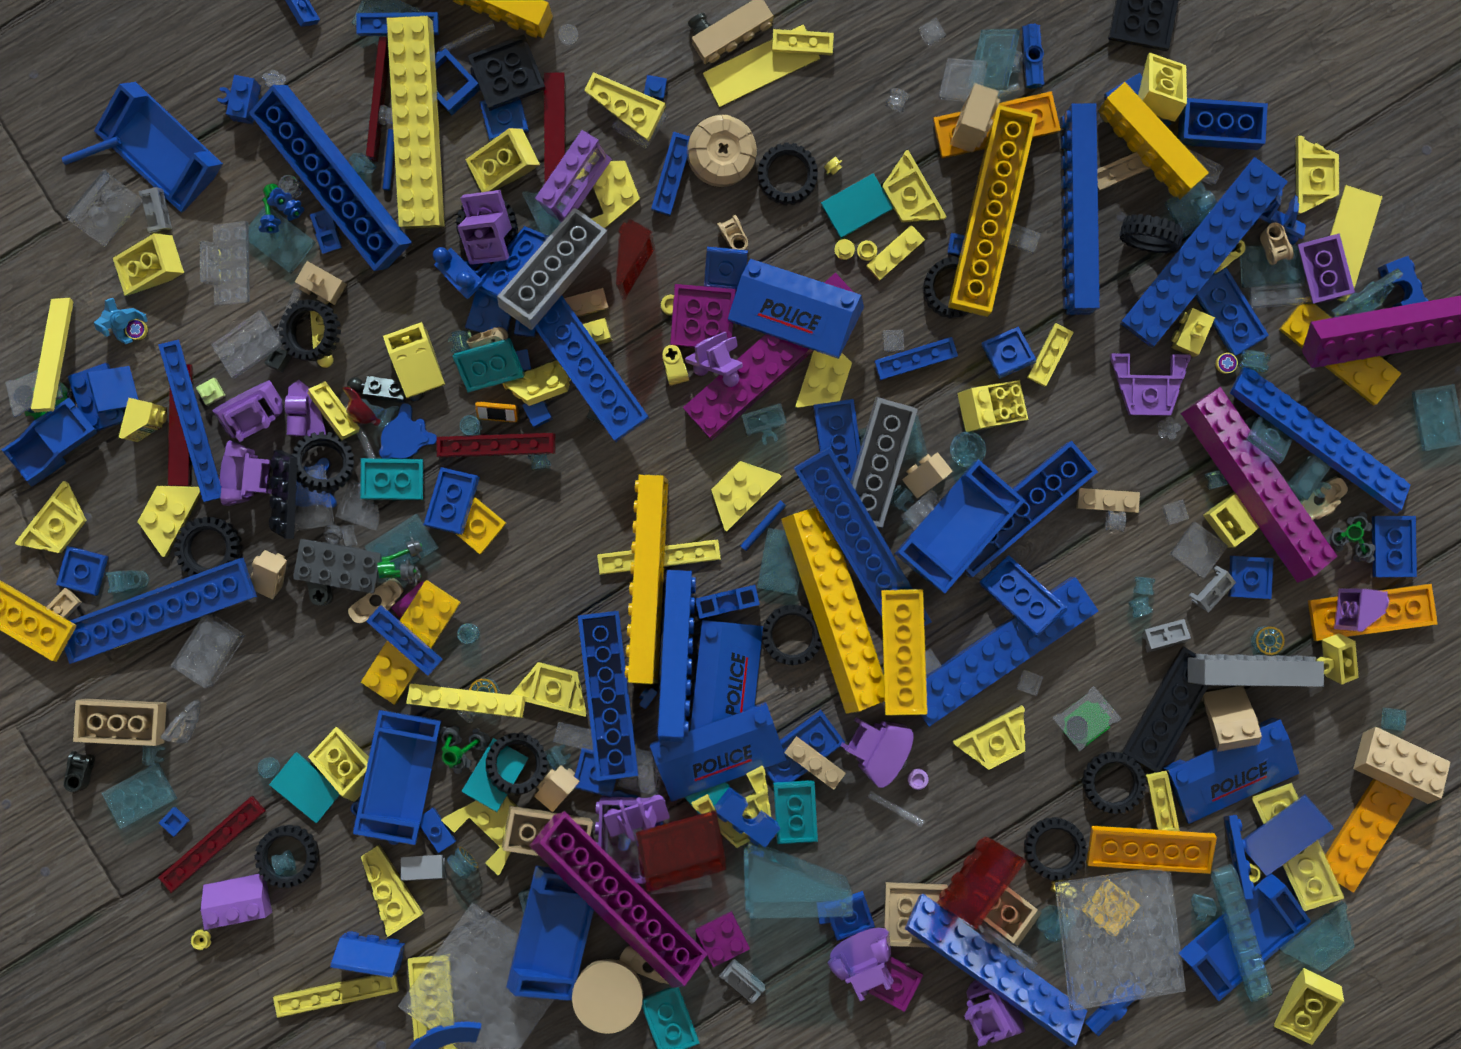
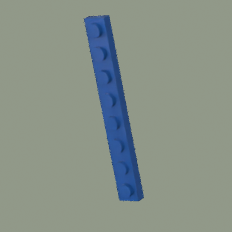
(191, 420)

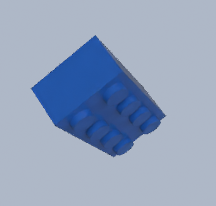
(1223, 124)

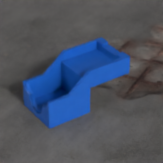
(47, 440)

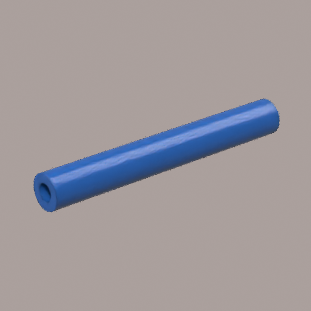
(91, 150)
(389, 161)
(763, 525)

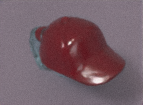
(365, 413)

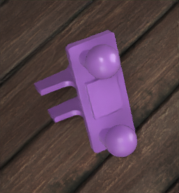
(714, 356)
(636, 816)

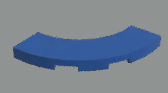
(442, 1036)

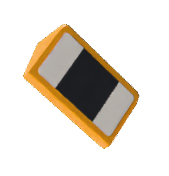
(497, 411)

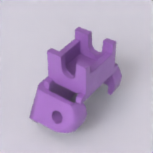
(244, 413)
(242, 474)
(880, 751)
(864, 960)
(992, 1018)

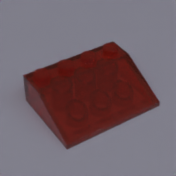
(634, 251)
(680, 851)
(980, 882)

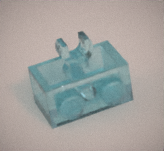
(763, 421)
(1308, 478)

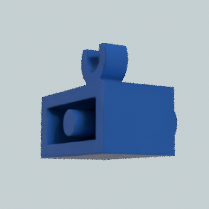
(241, 99)

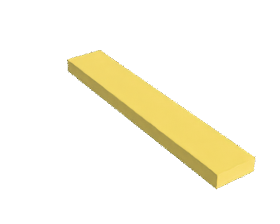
(52, 355)
(674, 555)
(334, 994)

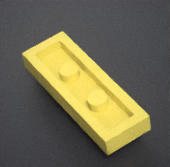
(802, 42)
(895, 253)
(1050, 354)
(333, 410)
(1162, 801)

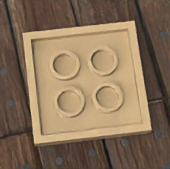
(899, 904)

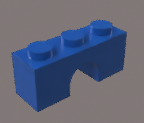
(1409, 282)
(727, 601)
(759, 829)

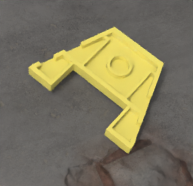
(614, 192)
(756, 802)
(490, 822)

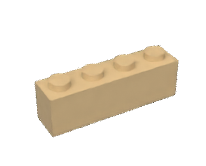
(732, 30)

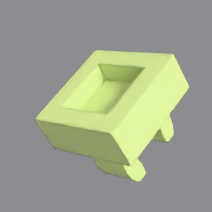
(210, 391)

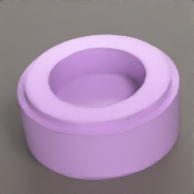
(917, 779)

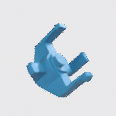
(117, 320)

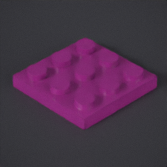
(700, 314)

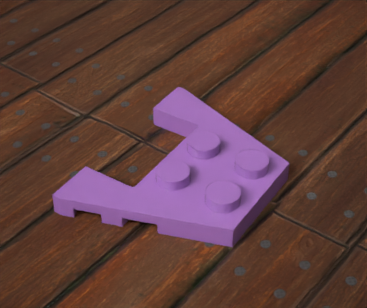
(1149, 393)

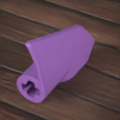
(301, 412)

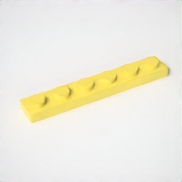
(466, 700)

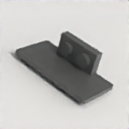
(337, 565)

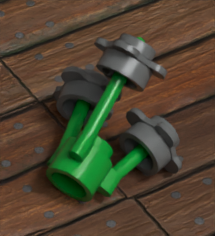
(1354, 534)
(407, 571)
(453, 755)

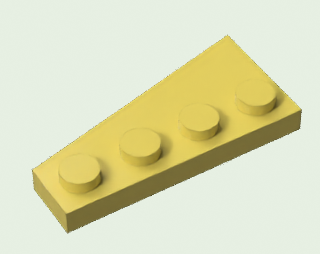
(628, 105)
(392, 896)

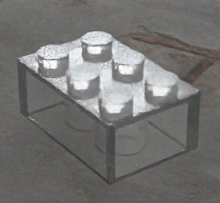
(208, 650)

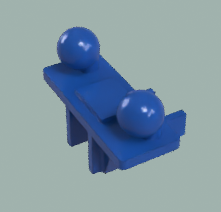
(1293, 228)
(459, 272)

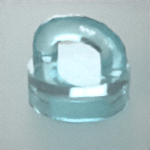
(268, 767)

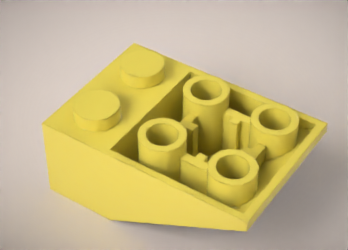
(414, 359)
(992, 405)
(1231, 521)

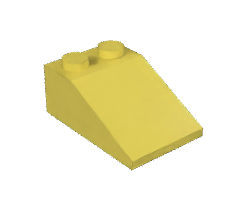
(1164, 87)
(502, 160)
(148, 264)
(341, 763)
(1309, 1006)

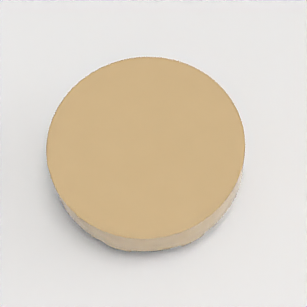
(721, 150)
(607, 996)

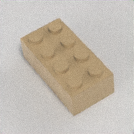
(975, 118)
(119, 722)
(1402, 765)
(525, 825)

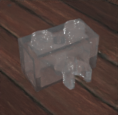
(920, 509)

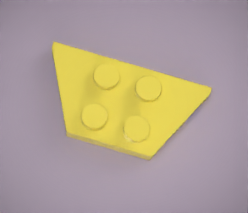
(1315, 174)
(911, 193)
(824, 380)
(540, 383)
(741, 490)
(167, 514)
(55, 522)
(553, 688)
(996, 740)

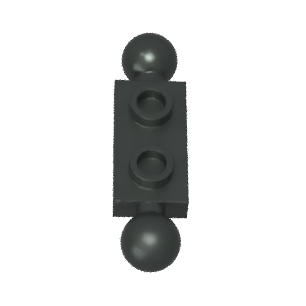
(381, 389)

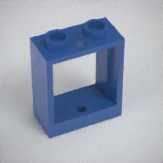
(465, 93)

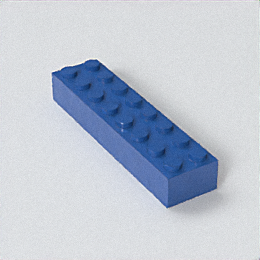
(1042, 492)
(675, 652)
(607, 695)

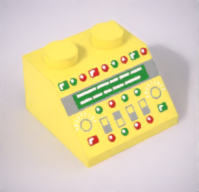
(141, 419)

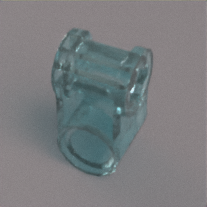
(124, 580)

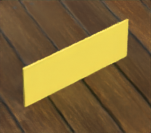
(753, 71)
(1355, 224)

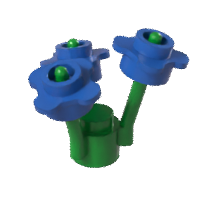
(284, 202)

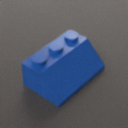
(368, 954)

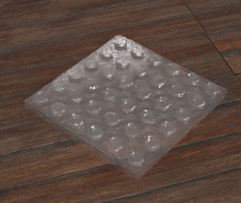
(1119, 938)
(469, 985)

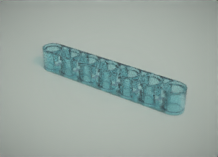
(1241, 932)

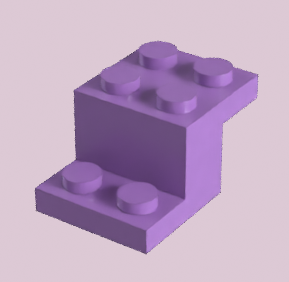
(484, 227)

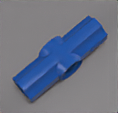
(1032, 44)
(1106, 1015)

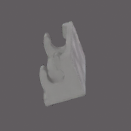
(155, 210)
(1214, 590)
(1166, 635)
(423, 868)
(742, 981)

